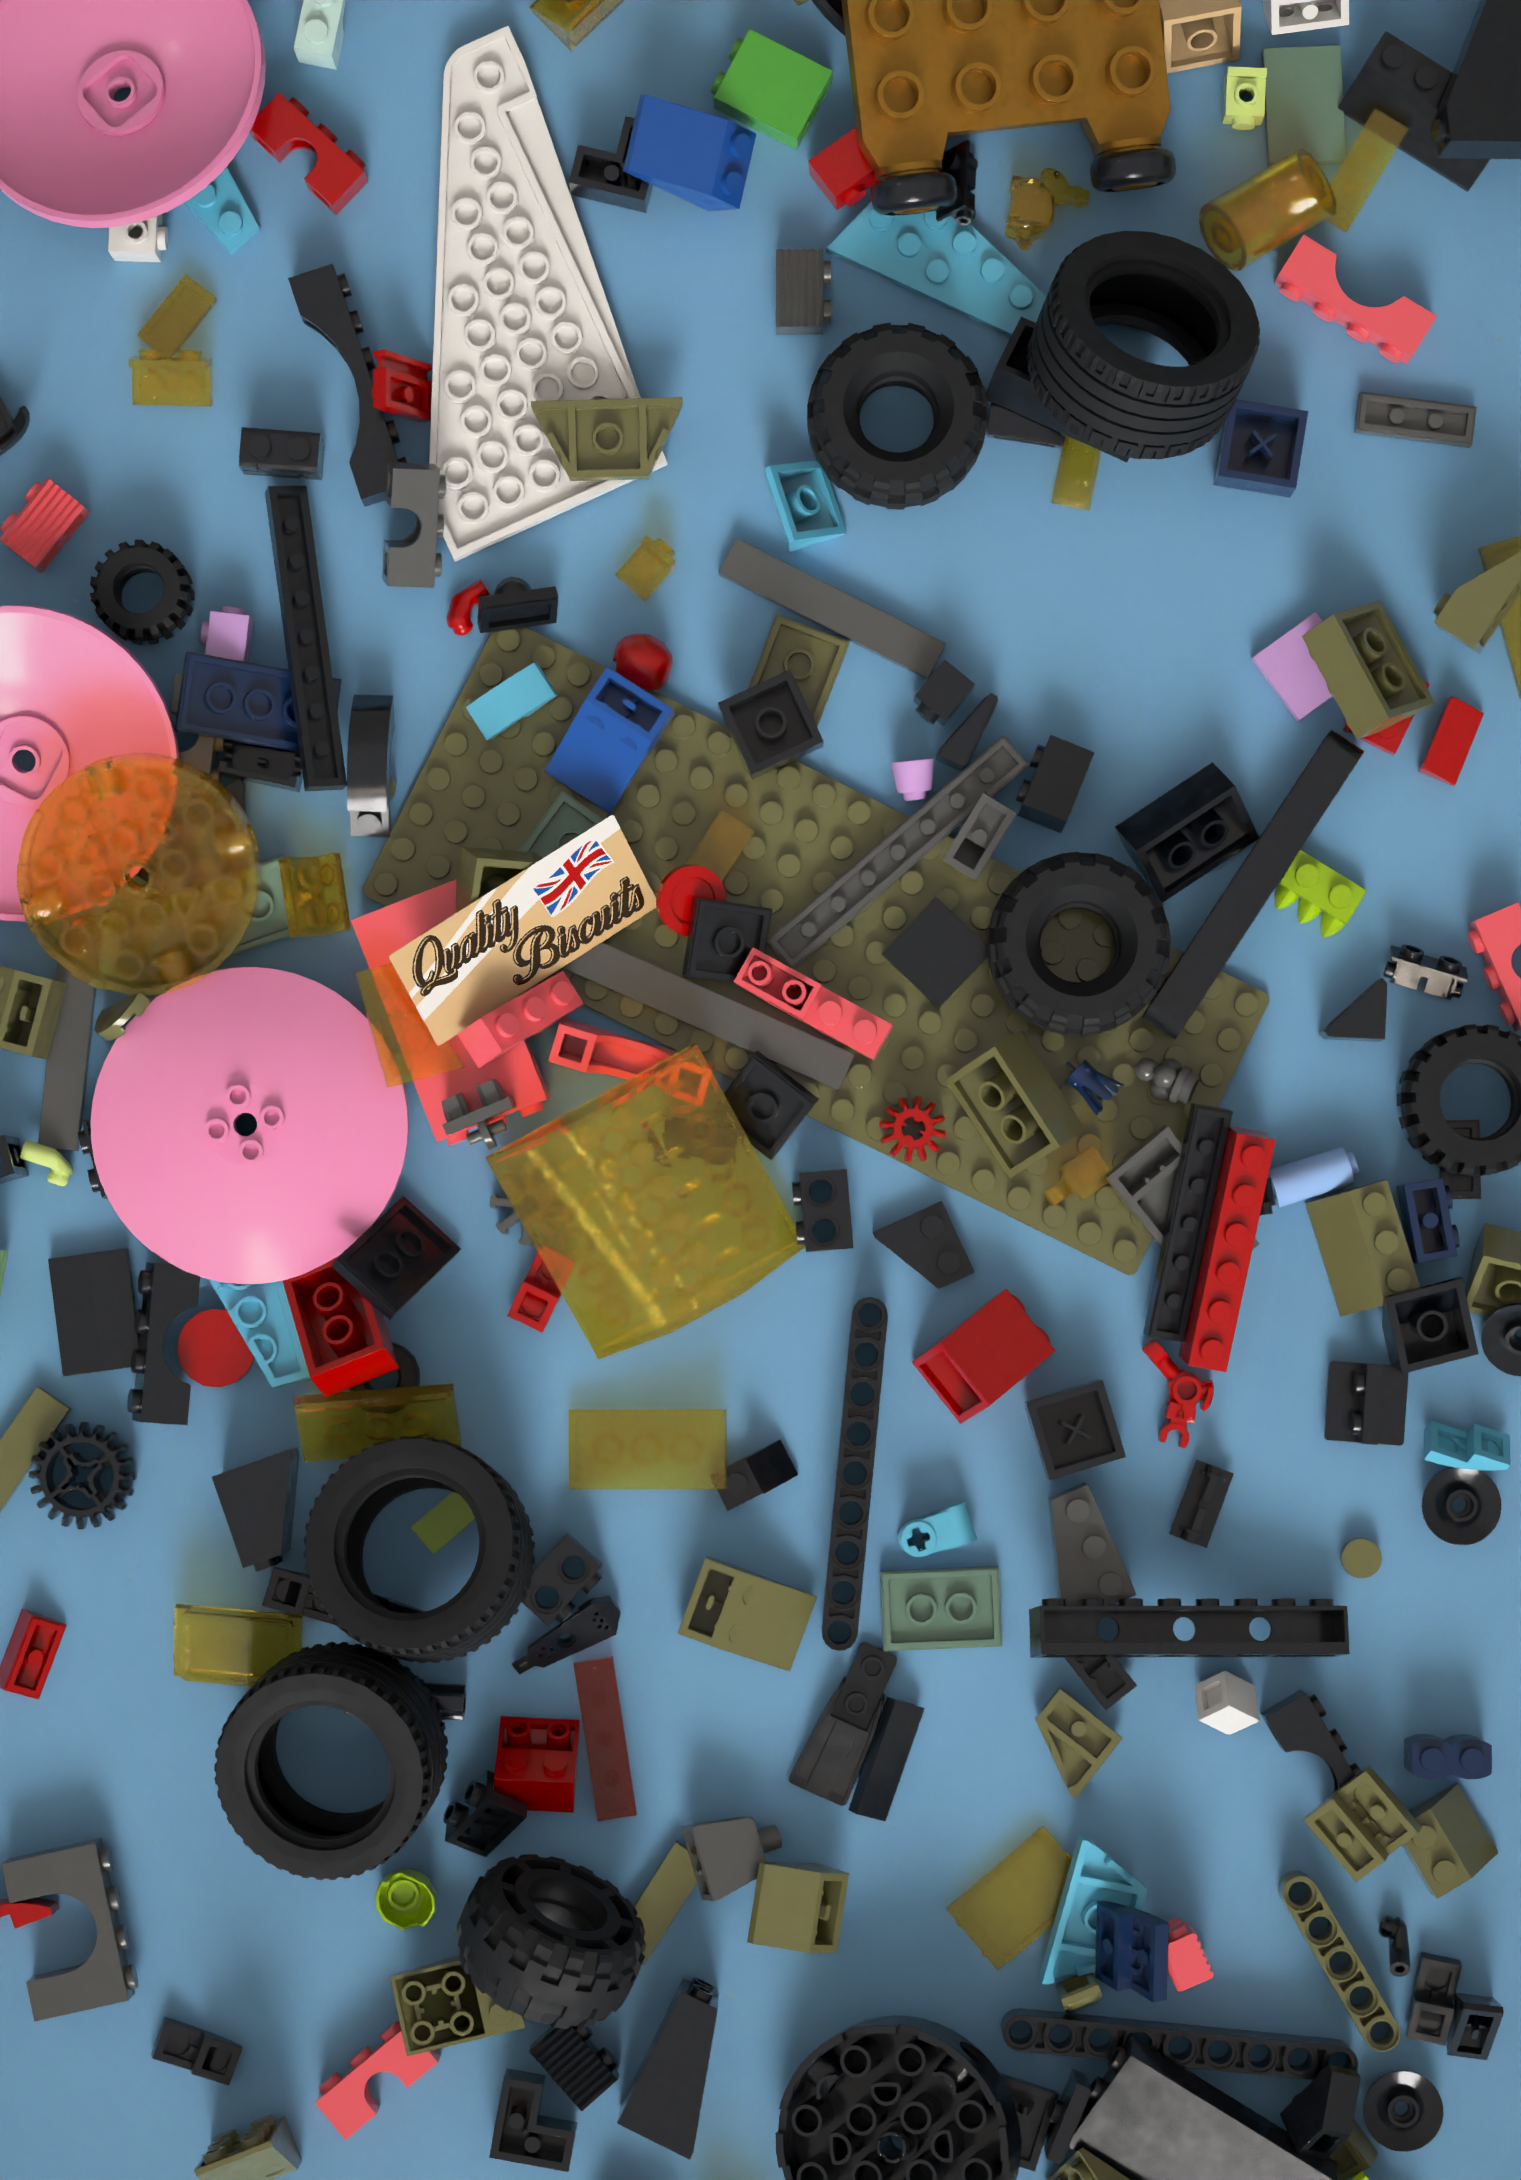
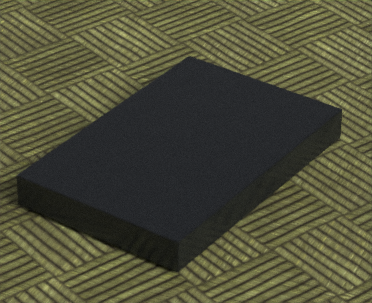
(396, 1257)
(94, 1311)

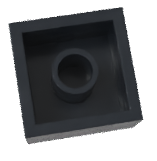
(771, 724)

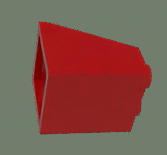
(984, 1356)

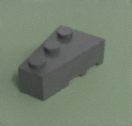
(1084, 1550)

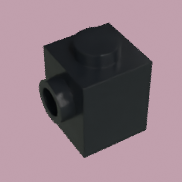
(942, 694)

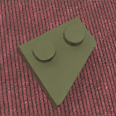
(1075, 1739)

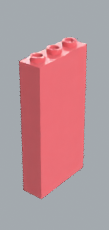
(516, 1070)

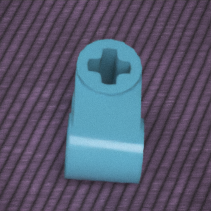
(944, 1528)

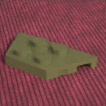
(608, 435)

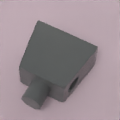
(727, 1853)

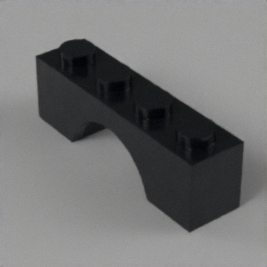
(157, 1391)
(1299, 1727)

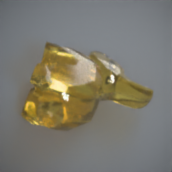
(1035, 205)

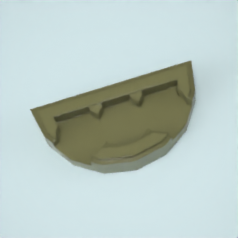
(112, 1019)

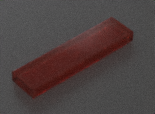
(605, 1738)

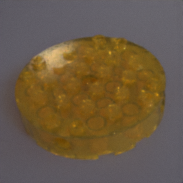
(150, 816)

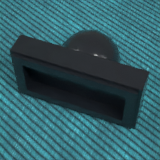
(516, 606)

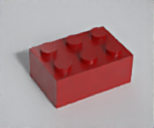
(338, 1331)

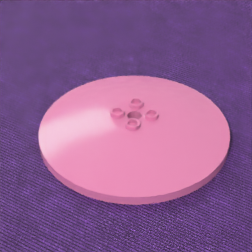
(113, 163)
(70, 702)
(323, 1139)

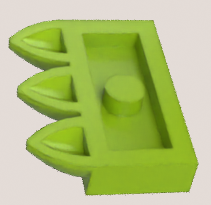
(1320, 891)

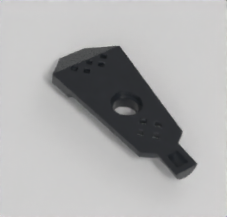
(591, 1624)

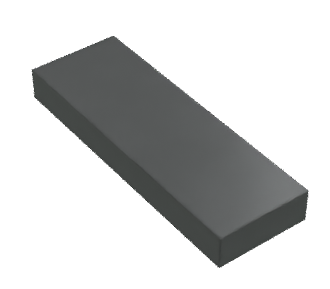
(1415, 419)

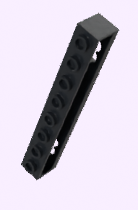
(1219, 1630)

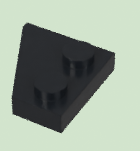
(928, 1245)

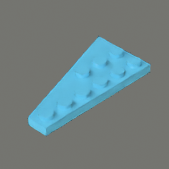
(941, 264)

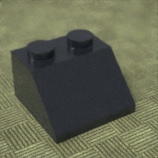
(1428, 1326)

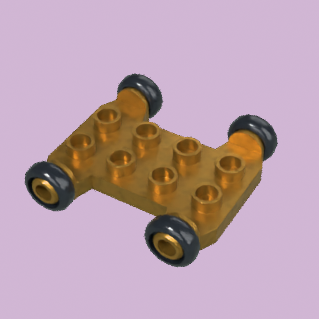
(1004, 66)

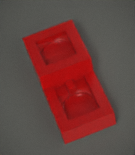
(536, 1297)
(28, 1910)

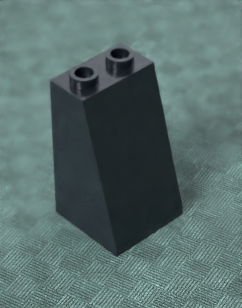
(672, 2077)

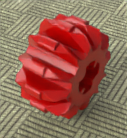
(907, 1141)

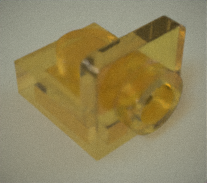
(647, 567)

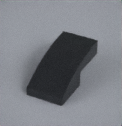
(1433, 1998)
(196, 2050)

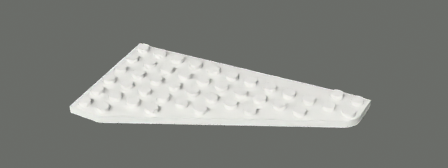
(512, 306)

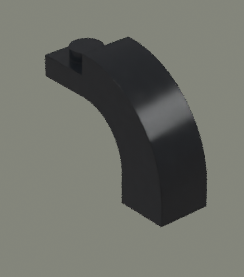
(369, 765)

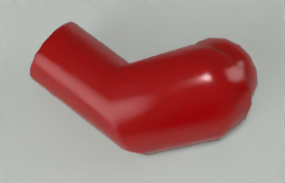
(461, 607)

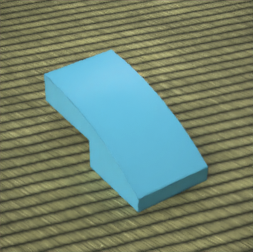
(511, 701)
(1473, 1450)

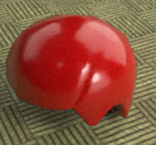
(643, 661)

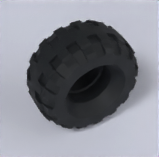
(909, 359)
(1115, 895)
(550, 1941)

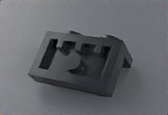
(482, 1816)

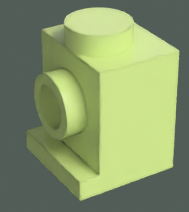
(1244, 81)

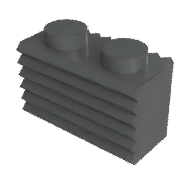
(800, 292)

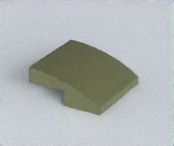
(1362, 1823)

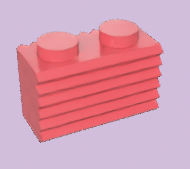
(43, 524)
(1186, 1956)

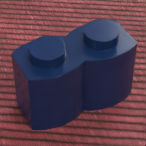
(1437, 1758)

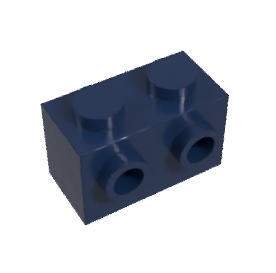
(1428, 1220)

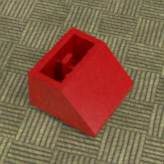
(538, 1762)

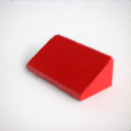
(1451, 741)
(30, 1654)

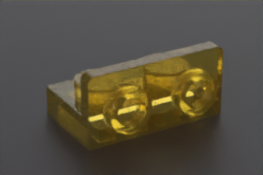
(171, 380)
(314, 895)

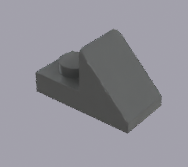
(979, 836)

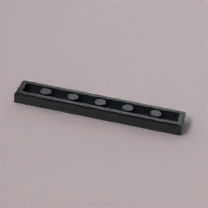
(1187, 1222)

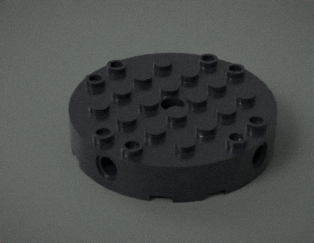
(903, 2082)

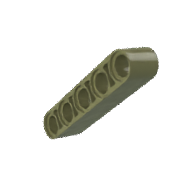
(1349, 1977)

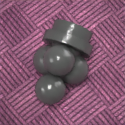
(1168, 1079)

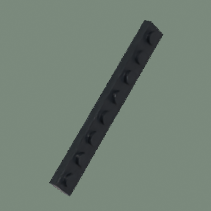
(305, 638)

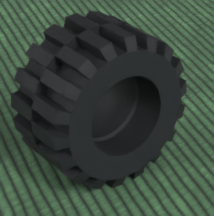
(119, 569)

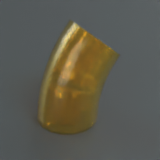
(1267, 210)

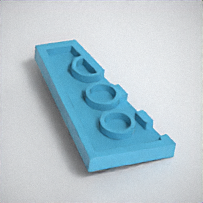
(224, 212)
(267, 1328)

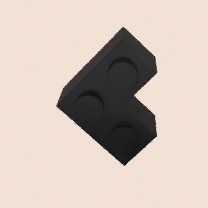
(601, 177)
(524, 2134)

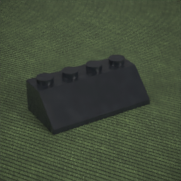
(1410, 92)

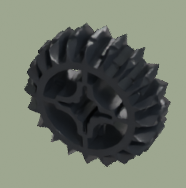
(71, 1461)

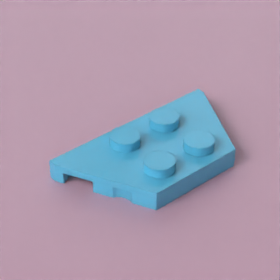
(1090, 1879)

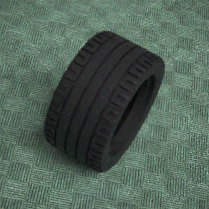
(1166, 291)
(355, 1499)
(283, 1824)

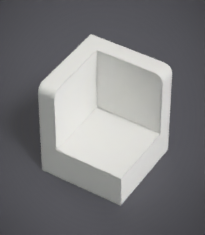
(1226, 1702)

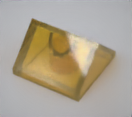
(573, 19)

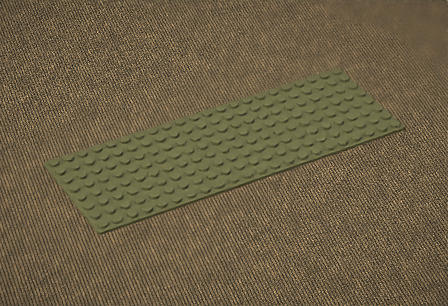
(802, 842)

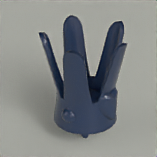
(1088, 1079)

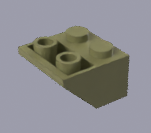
(798, 1907)

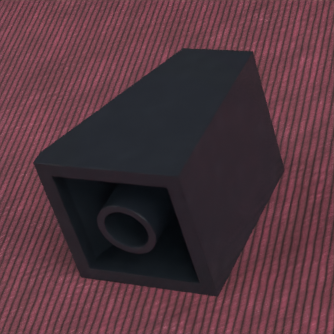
(260, 1507)

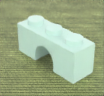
(320, 33)

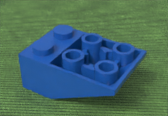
(609, 740)

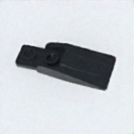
(845, 1728)

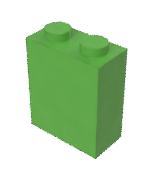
(771, 88)

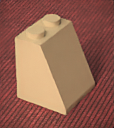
(1200, 32)

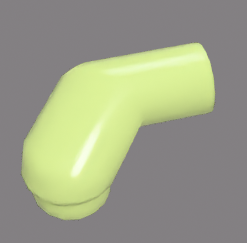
(49, 1158)

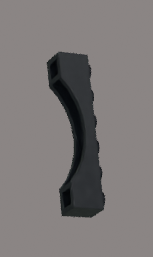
(323, 308)

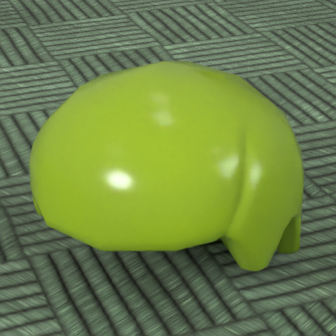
(405, 1898)

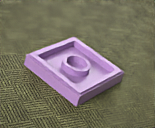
(1293, 671)

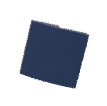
(1132, 1950)

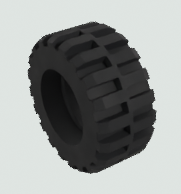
(1422, 1108)

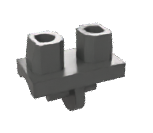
(494, 1102)

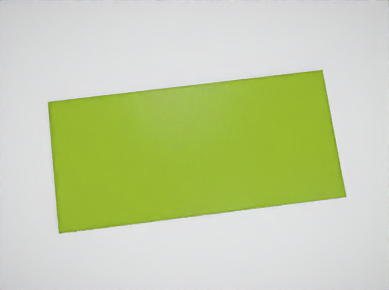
(443, 1522)

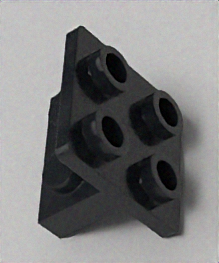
(1365, 1403)

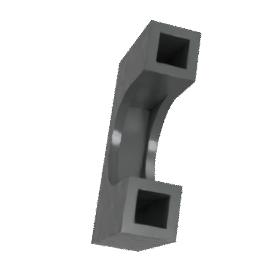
(84, 1874)

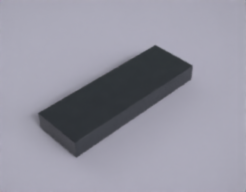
(886, 1759)

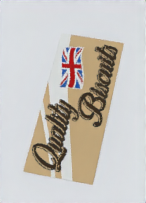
(524, 930)

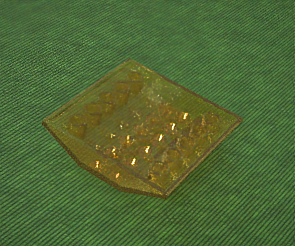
(647, 1204)

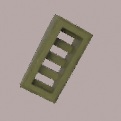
(1079, 1992)

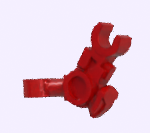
(1184, 1392)

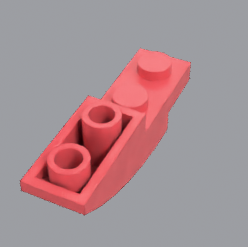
(813, 1004)

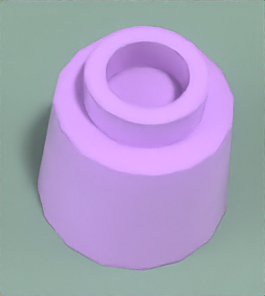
(913, 778)

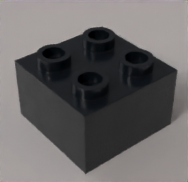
(1074, 1429)

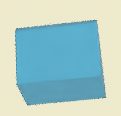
(804, 503)

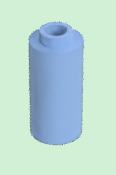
(1312, 1176)

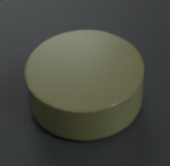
(1360, 1558)

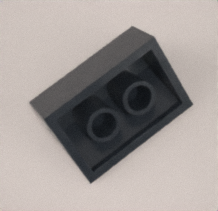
(1187, 831)

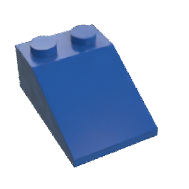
(690, 153)

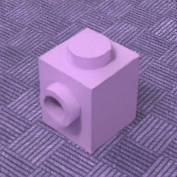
(228, 634)

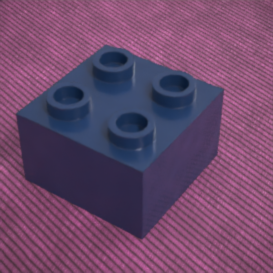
(1261, 448)

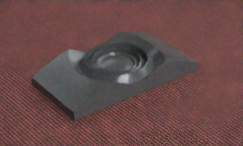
(1148, 1179)

